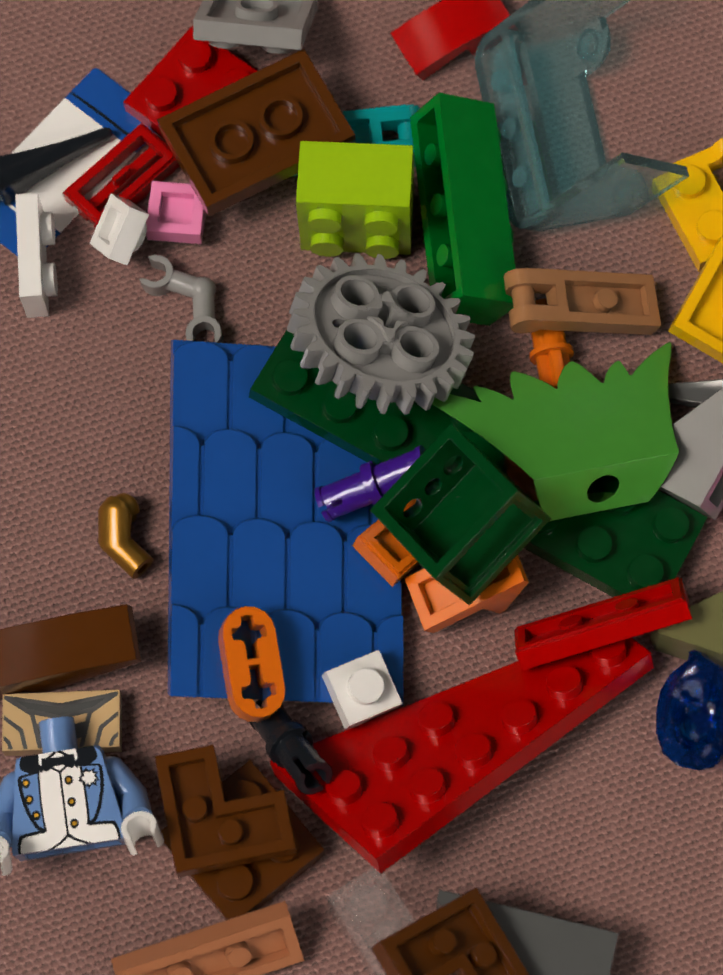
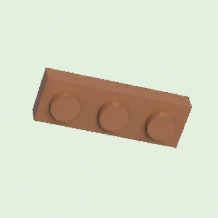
(238, 946)

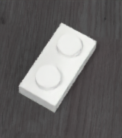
(35, 275)

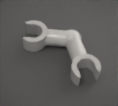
(198, 288)

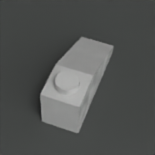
(698, 469)

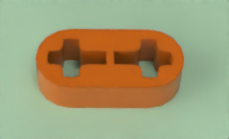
(265, 662)

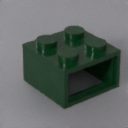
(464, 522)

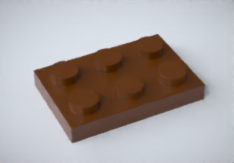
(253, 131)

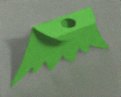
(581, 432)

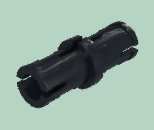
(292, 748)

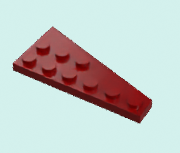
(439, 756)

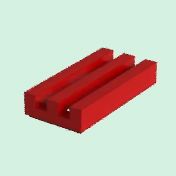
(109, 162)

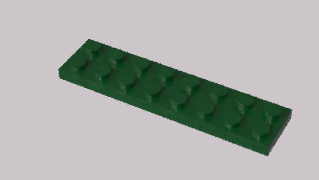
(607, 548)

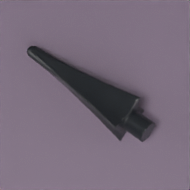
(26, 168)

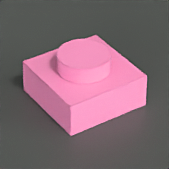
(174, 213)

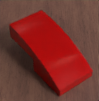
(446, 32)

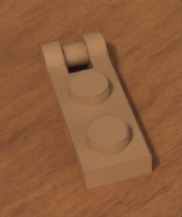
(582, 301)

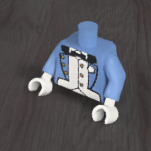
(70, 800)

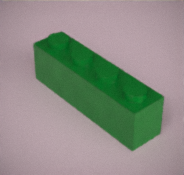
(464, 204)

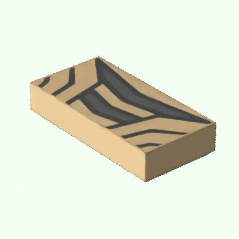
(95, 717)

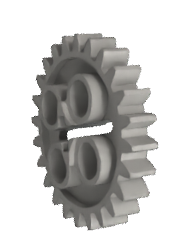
(380, 333)

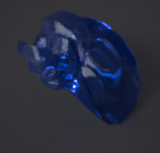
(692, 713)

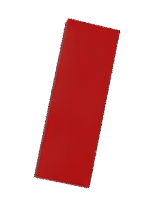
(602, 623)

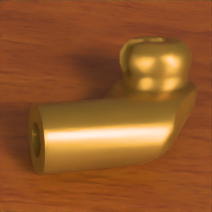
(115, 534)

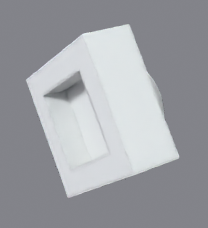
(120, 229)
(361, 689)

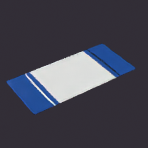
(88, 107)

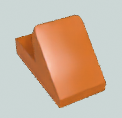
(441, 608)

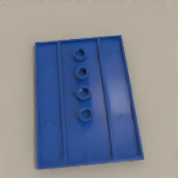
(256, 538)

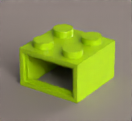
(355, 198)

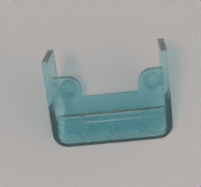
(549, 132)

